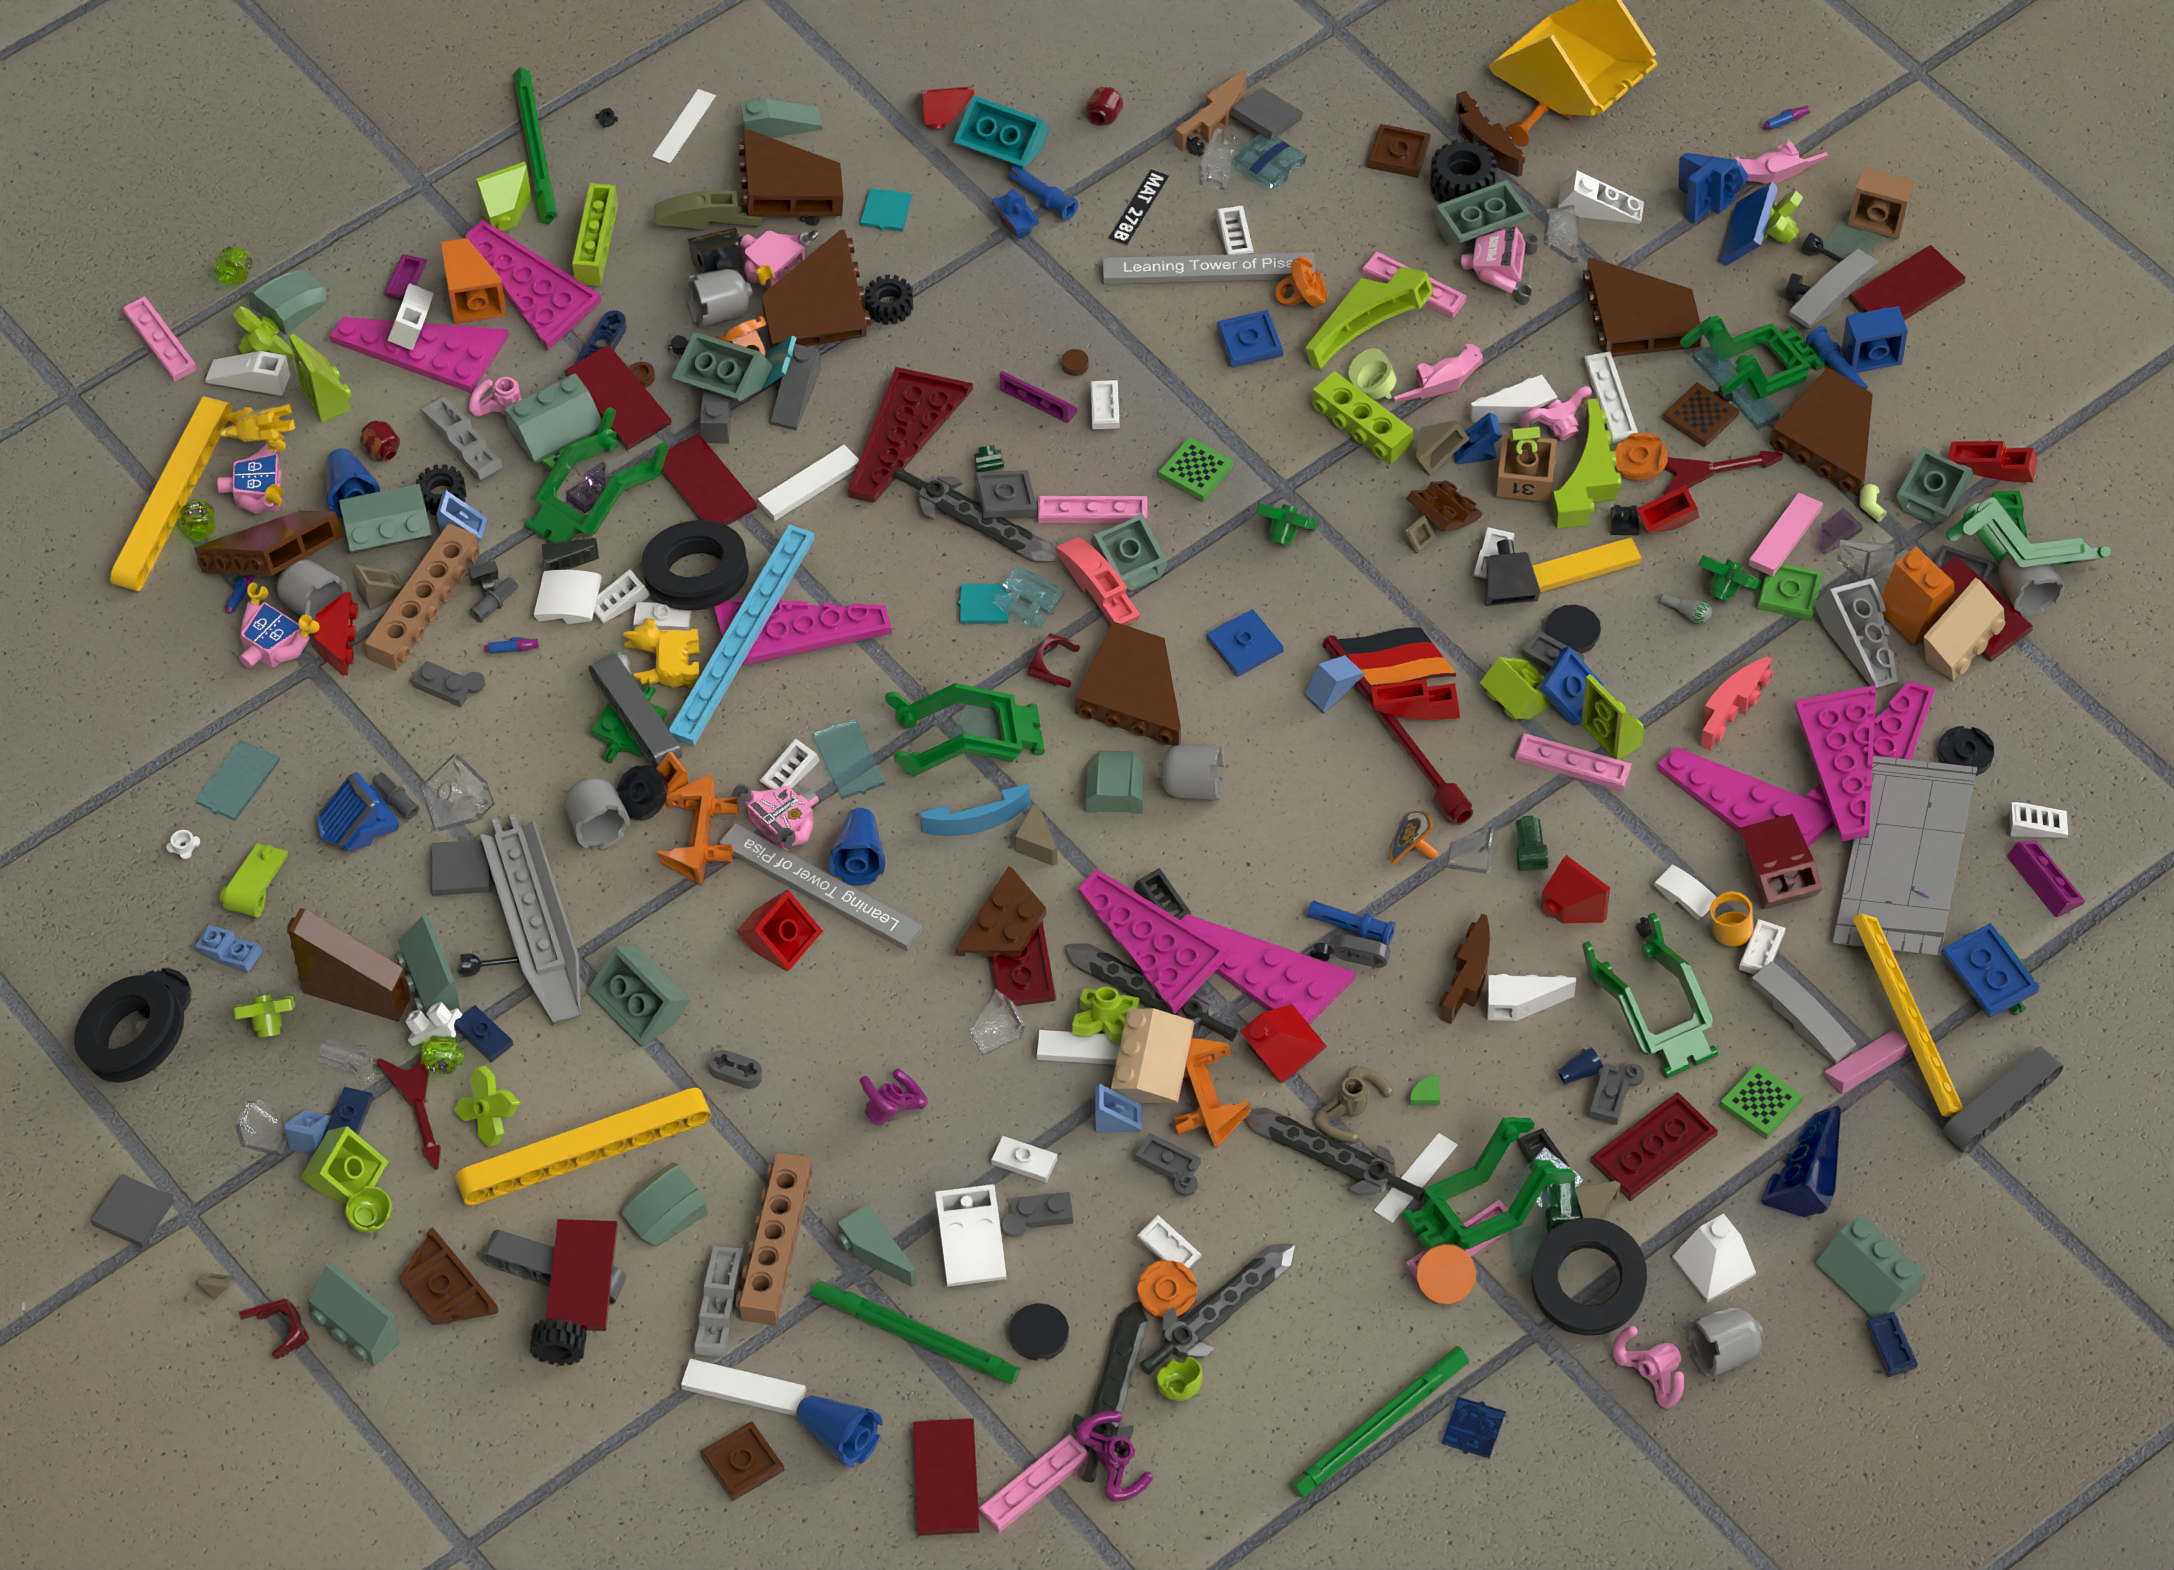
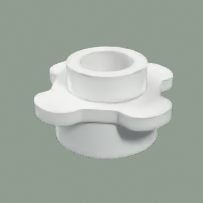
(183, 837)

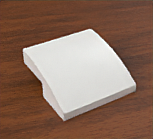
(567, 596)

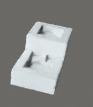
(1490, 548)
(1689, 892)

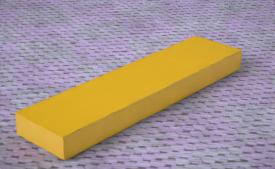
(1587, 564)

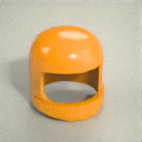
(1733, 927)

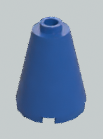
(347, 479)
(858, 849)
(841, 1427)

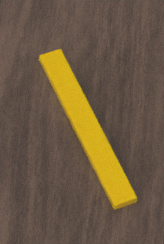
(1908, 1015)

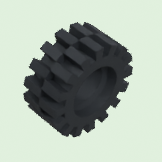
(889, 311)
(440, 477)
(558, 1341)

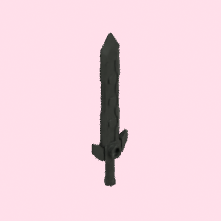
(1115, 1380)

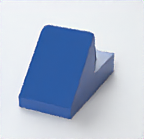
(1481, 442)

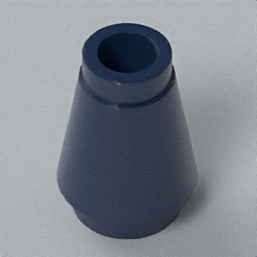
(1580, 1066)

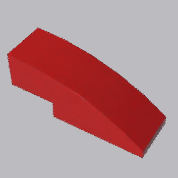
(1995, 460)
(1417, 700)

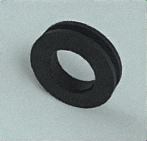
(698, 591)
(148, 1048)
(1589, 1234)

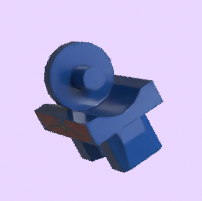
(1016, 213)

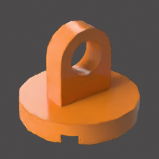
(1306, 284)
(746, 334)

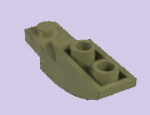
(700, 208)

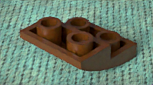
(1445, 505)

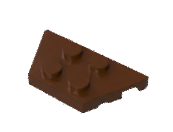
(1004, 920)
(443, 1284)

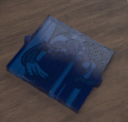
(1473, 1427)

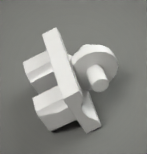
(439, 1023)

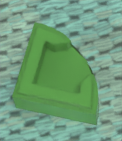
(1426, 1092)

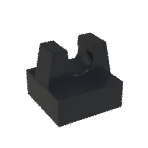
(1624, 520)

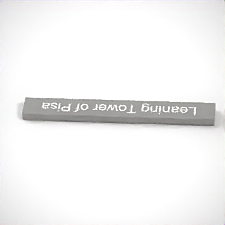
(1200, 268)
(822, 887)

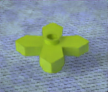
(1780, 224)
(260, 335)
(1104, 1012)
(265, 1013)
(487, 1106)

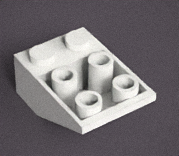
(970, 1235)

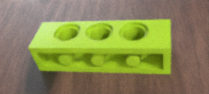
(595, 234)
(1362, 418)

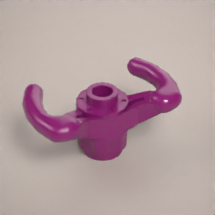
(891, 1098)
(1110, 1462)

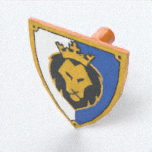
(1412, 834)

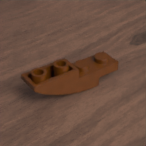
(1497, 140)
(1470, 970)

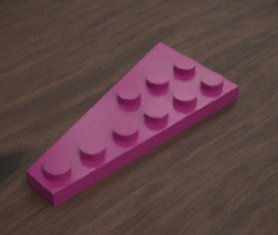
(539, 290)
(441, 352)
(802, 627)
(1896, 728)
(1841, 747)
(1742, 798)
(1161, 946)
(1275, 974)

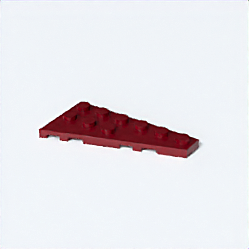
(907, 419)

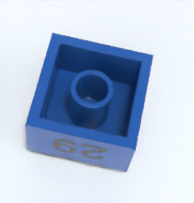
(1874, 339)

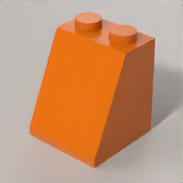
(472, 283)
(1916, 595)

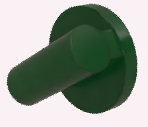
(988, 459)

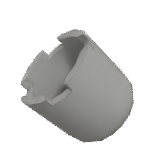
(717, 296)
(308, 587)
(2030, 587)
(1192, 771)
(596, 813)
(1724, 1340)

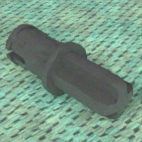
(493, 600)
(395, 795)

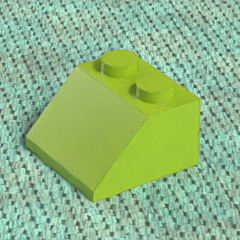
(1516, 687)
(343, 1165)

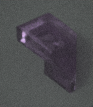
(588, 491)
(1839, 527)

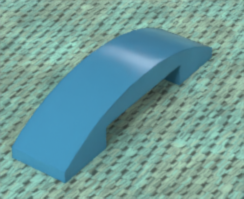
(977, 819)

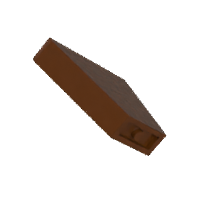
(787, 179)
(818, 298)
(1638, 310)
(1829, 430)
(270, 545)
(1131, 686)
(344, 969)

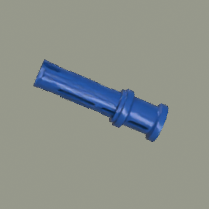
(1051, 196)
(1830, 353)
(1364, 925)

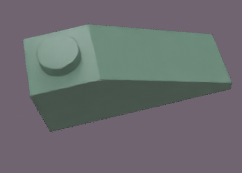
(779, 117)
(874, 1246)

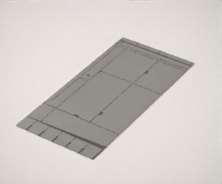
(1911, 847)

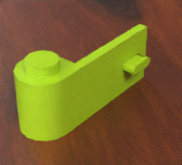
(248, 887)

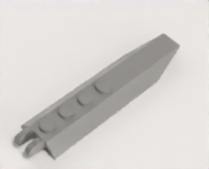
(535, 916)

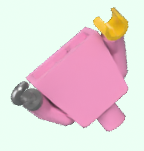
(772, 255)

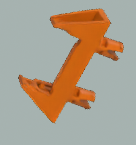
(702, 799)
(1216, 1118)

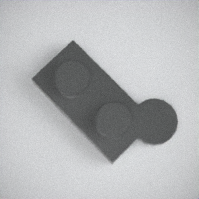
(1544, 650)
(447, 684)
(1613, 1090)
(1171, 1162)
(1038, 1212)

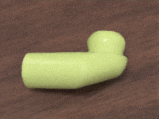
(1868, 503)

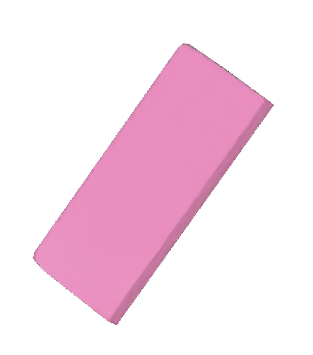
(1868, 1061)

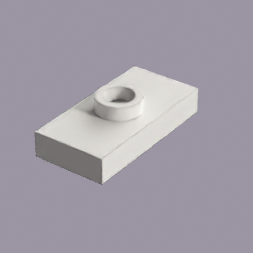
(1105, 404)
(664, 616)
(1761, 946)
(1024, 1159)
(1167, 1243)

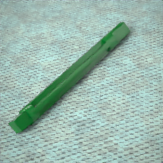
(535, 148)
(916, 1332)
(1379, 1422)

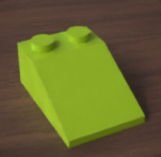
(319, 381)
(1609, 721)

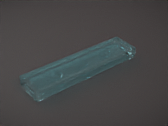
(1758, 412)

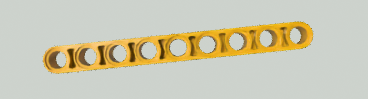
(170, 494)
(582, 1146)

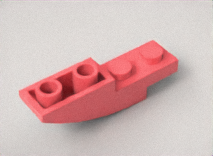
(1099, 578)
(1732, 697)

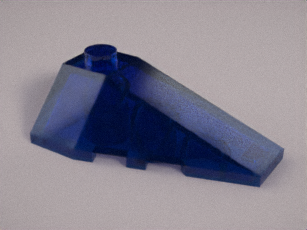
(1810, 1170)

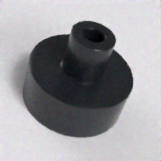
(1796, 287)

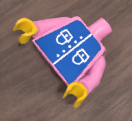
(257, 479)
(270, 634)

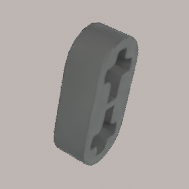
(1362, 951)
(735, 1069)

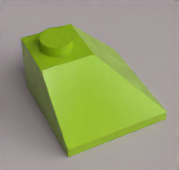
(504, 196)

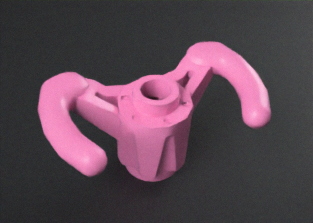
(504, 394)
(1558, 415)
(1653, 1365)

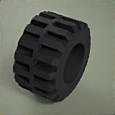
(1461, 159)

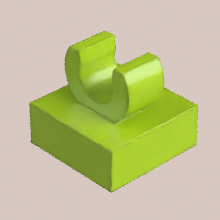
(1525, 436)

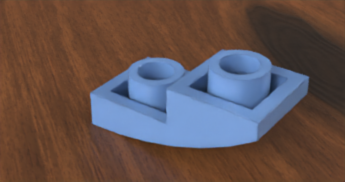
(227, 949)

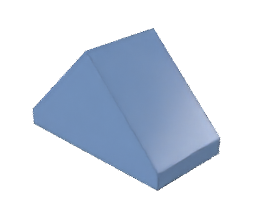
(461, 515)
(1332, 681)
(1116, 1112)
(306, 1131)

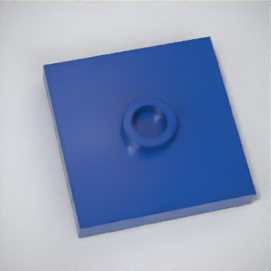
(1249, 338)
(1245, 642)
(1566, 684)

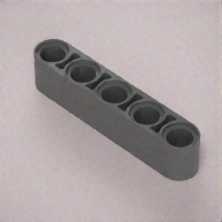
(634, 709)
(2002, 1099)
(531, 1260)

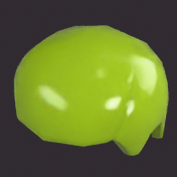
(368, 1209)
(1180, 1380)

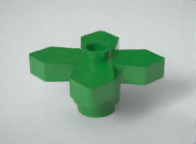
(1285, 522)
(1727, 577)

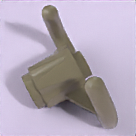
(1350, 1101)

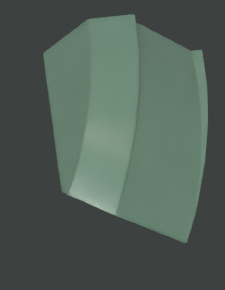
(288, 299)
(1933, 486)
(1132, 552)
(1115, 783)
(664, 1205)

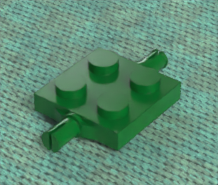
(615, 735)

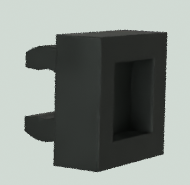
(484, 575)

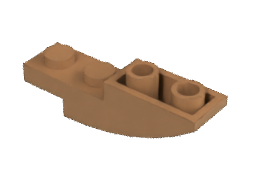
(1216, 113)

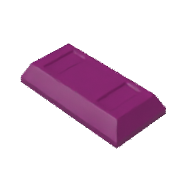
(407, 271)

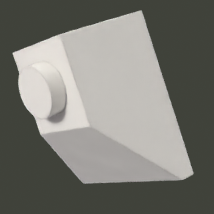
(1715, 1259)

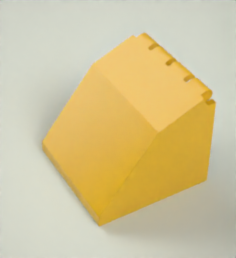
(1579, 58)

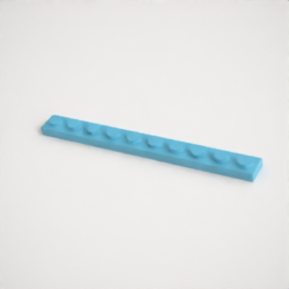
(741, 635)

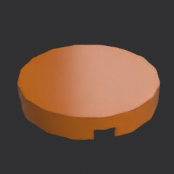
(1641, 457)
(1446, 1273)
(1167, 1286)

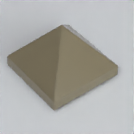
(1420, 534)
(215, 1283)

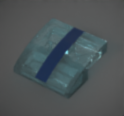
(1269, 160)

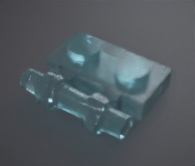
(1031, 589)

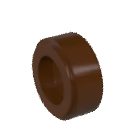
(1075, 362)
(643, 372)

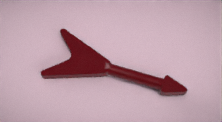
(1692, 472)
(413, 1087)

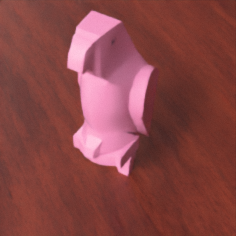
(1778, 165)
(1444, 375)

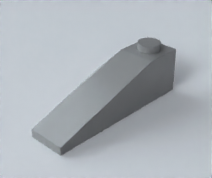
(1857, 625)

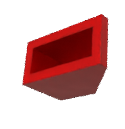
(1669, 511)

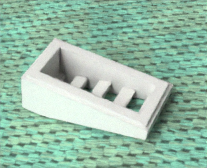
(1232, 214)
(630, 599)
(803, 768)
(2028, 829)

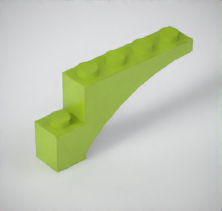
(1367, 306)
(1593, 477)

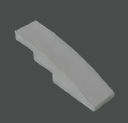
(1832, 288)
(462, 438)
(1804, 1011)
(718, 1301)

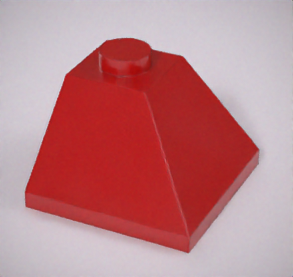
(944, 104)
(1575, 895)
(780, 930)
(1283, 1040)

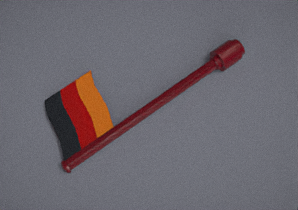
(1398, 658)

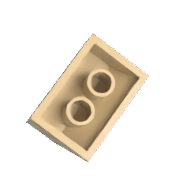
(1963, 630)
(1152, 1056)

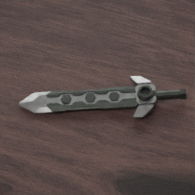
(940, 494)
(1114, 971)
(1372, 1172)
(1186, 1335)

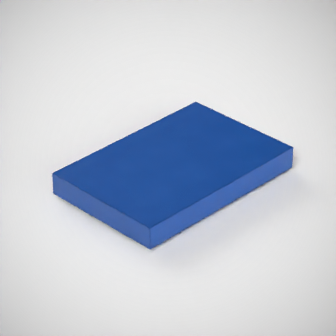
(1748, 223)
(1990, 970)

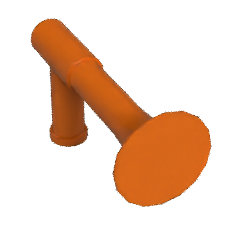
(1520, 132)

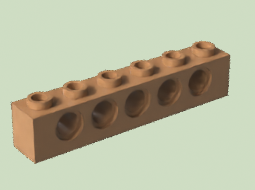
(422, 597)
(766, 1305)

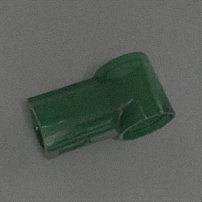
(1530, 850)
(1562, 1205)

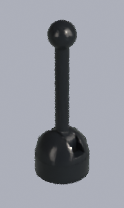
(1814, 245)
(472, 964)

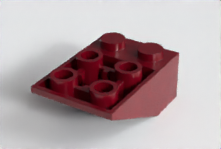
(1780, 861)

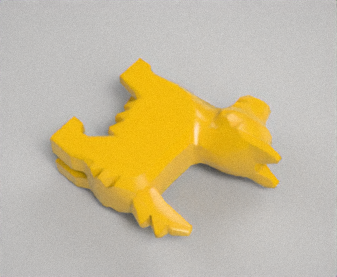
(258, 424)
(671, 654)

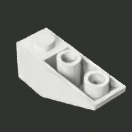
(1599, 201)
(410, 316)
(251, 371)
(1515, 401)
(1520, 996)

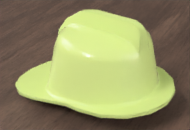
(1373, 374)

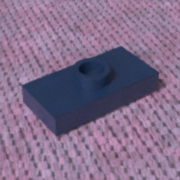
(483, 1033)
(351, 1110)
(1891, 1344)

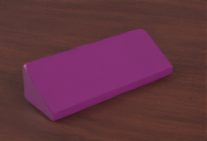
(1036, 397)
(2045, 877)

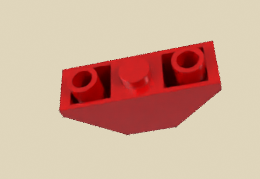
(337, 632)

